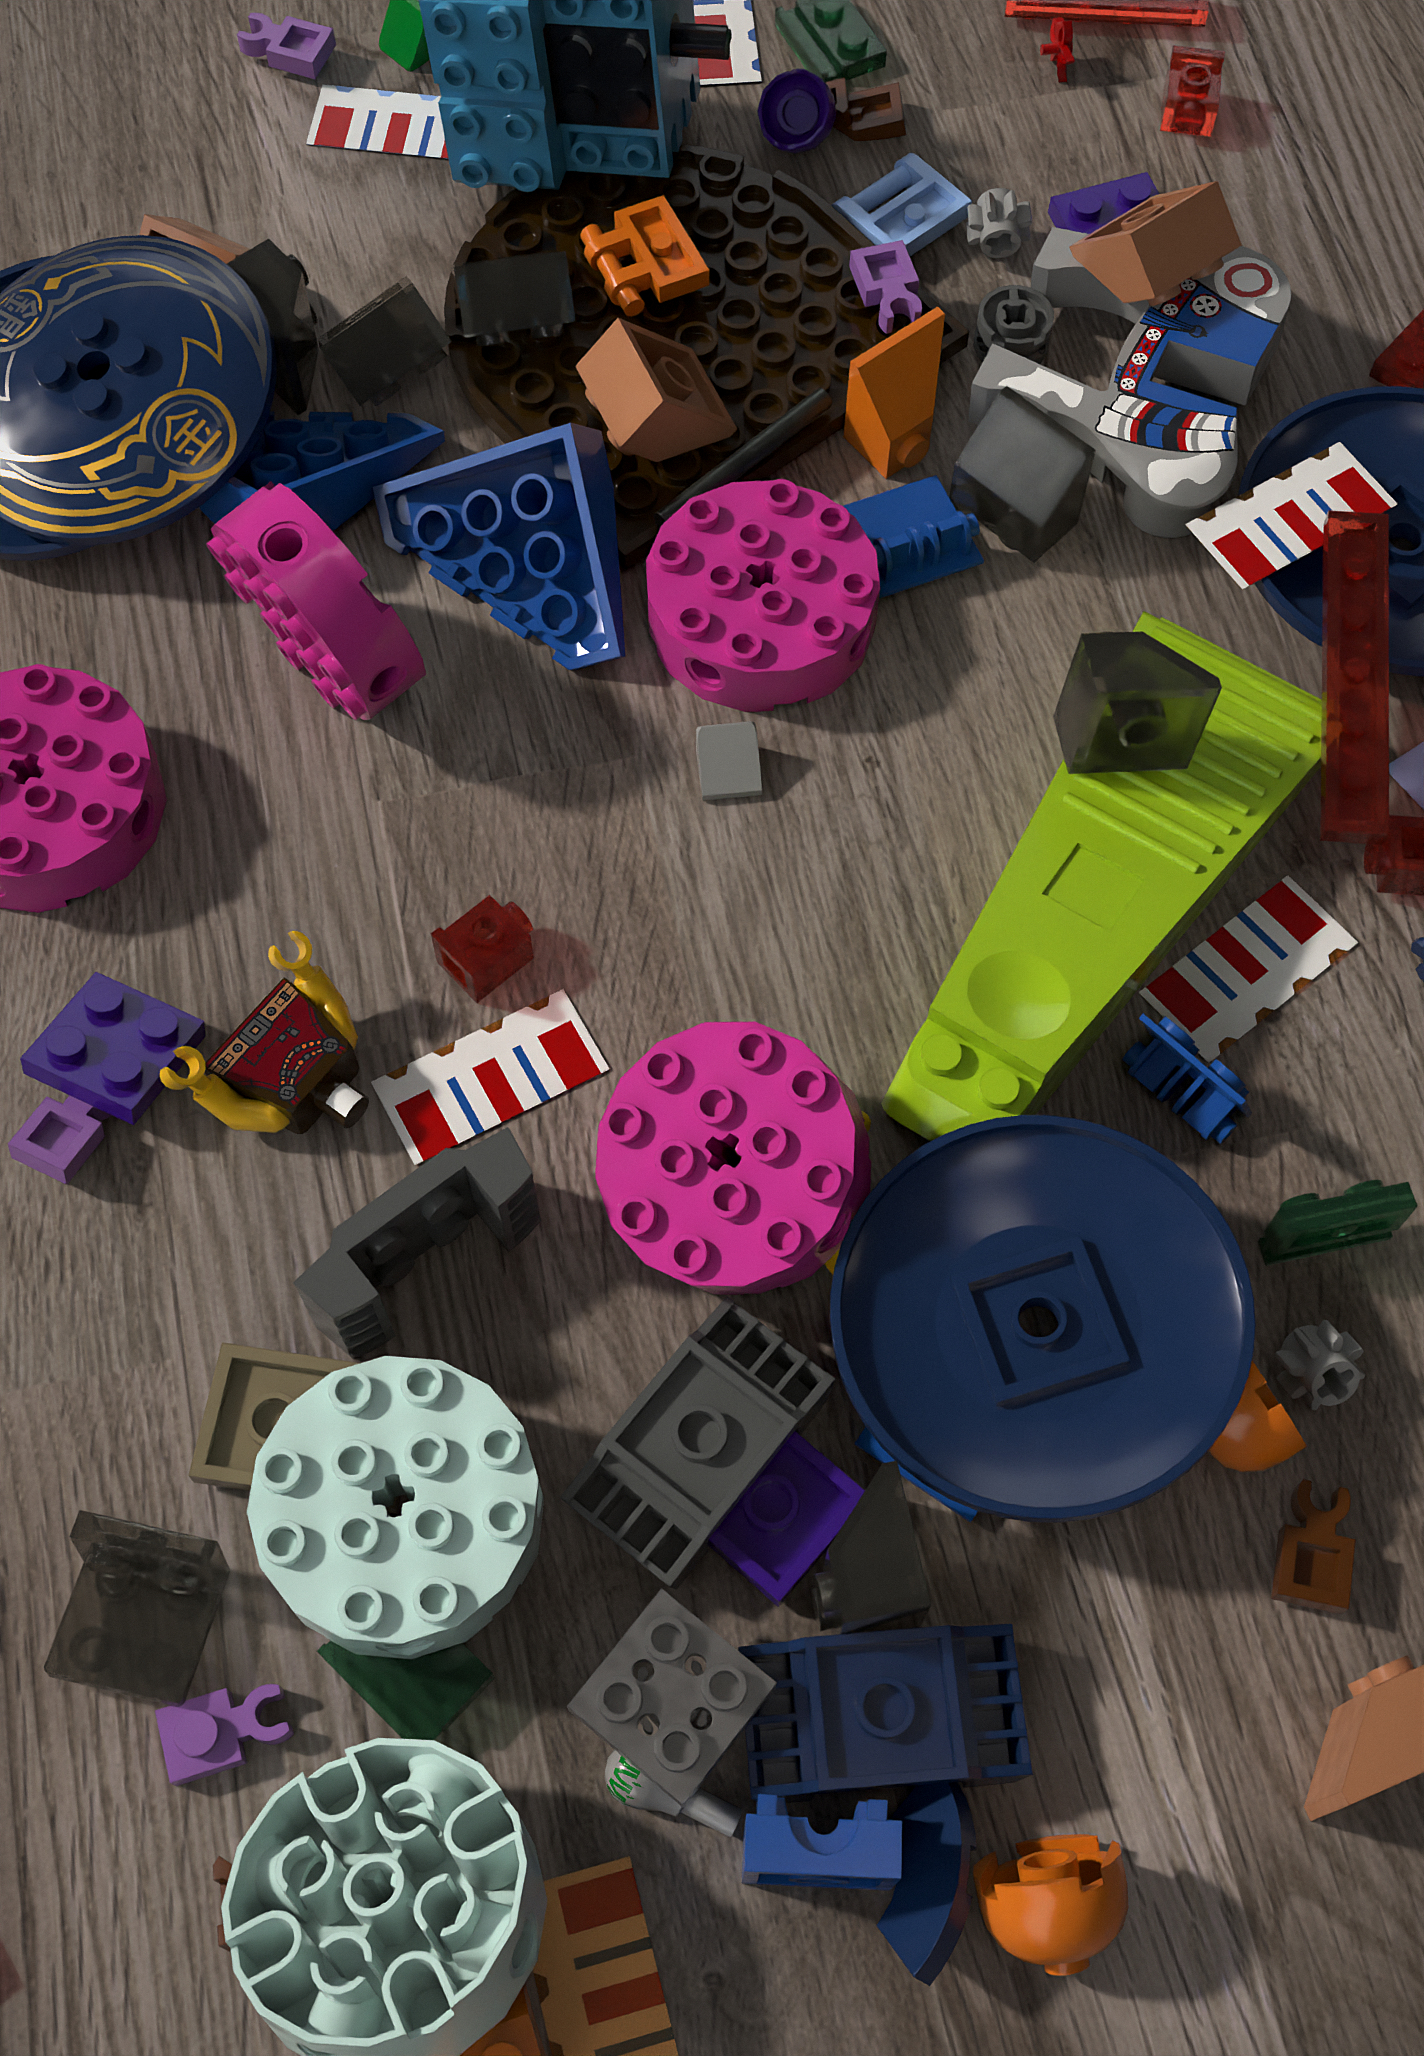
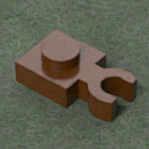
(1312, 1561)

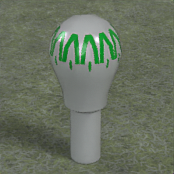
(637, 1791)

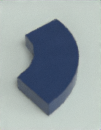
(931, 1896)

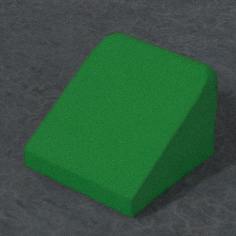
(404, 34)

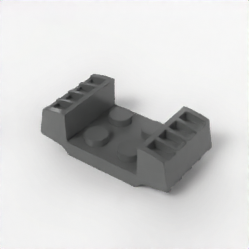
(406, 1221)
(697, 1441)

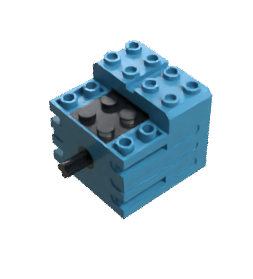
(565, 85)

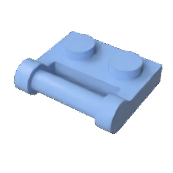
(916, 215)

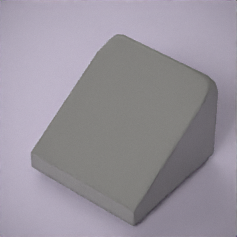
(728, 760)

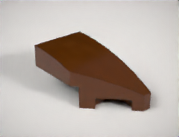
(868, 113)

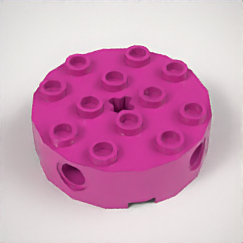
(762, 594)
(316, 601)
(74, 787)
(669, 1146)

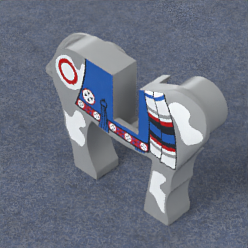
(1159, 440)

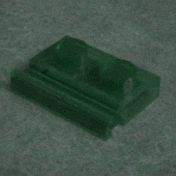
(831, 38)
(1317, 1226)
(415, 1694)

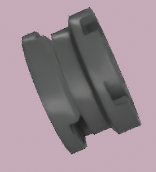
(1016, 321)

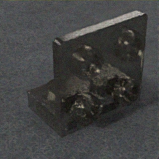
(138, 1609)

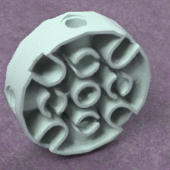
(461, 1537)
(385, 1904)

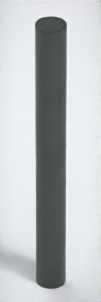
(752, 452)

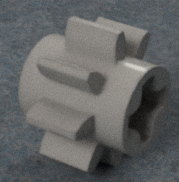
(999, 222)
(1320, 1365)

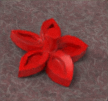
(1061, 46)

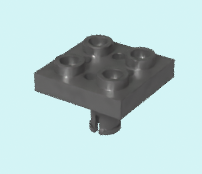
(728, 1690)

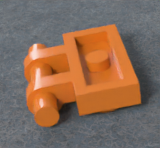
(661, 252)

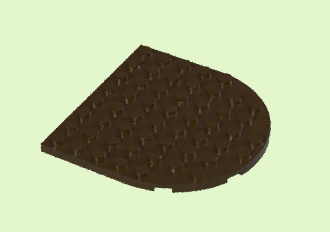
(765, 328)

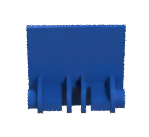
(917, 534)
(1176, 1048)

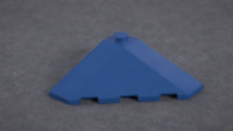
(328, 461)
(525, 534)

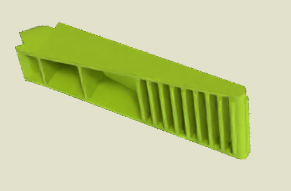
(1102, 897)

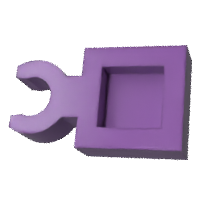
(291, 47)
(888, 279)
(59, 1137)
(210, 1732)

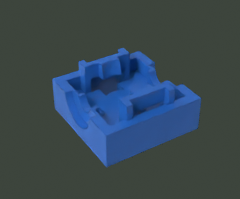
(789, 1853)

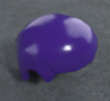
(796, 111)

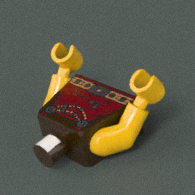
(284, 1059)

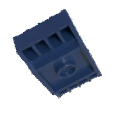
(888, 1712)

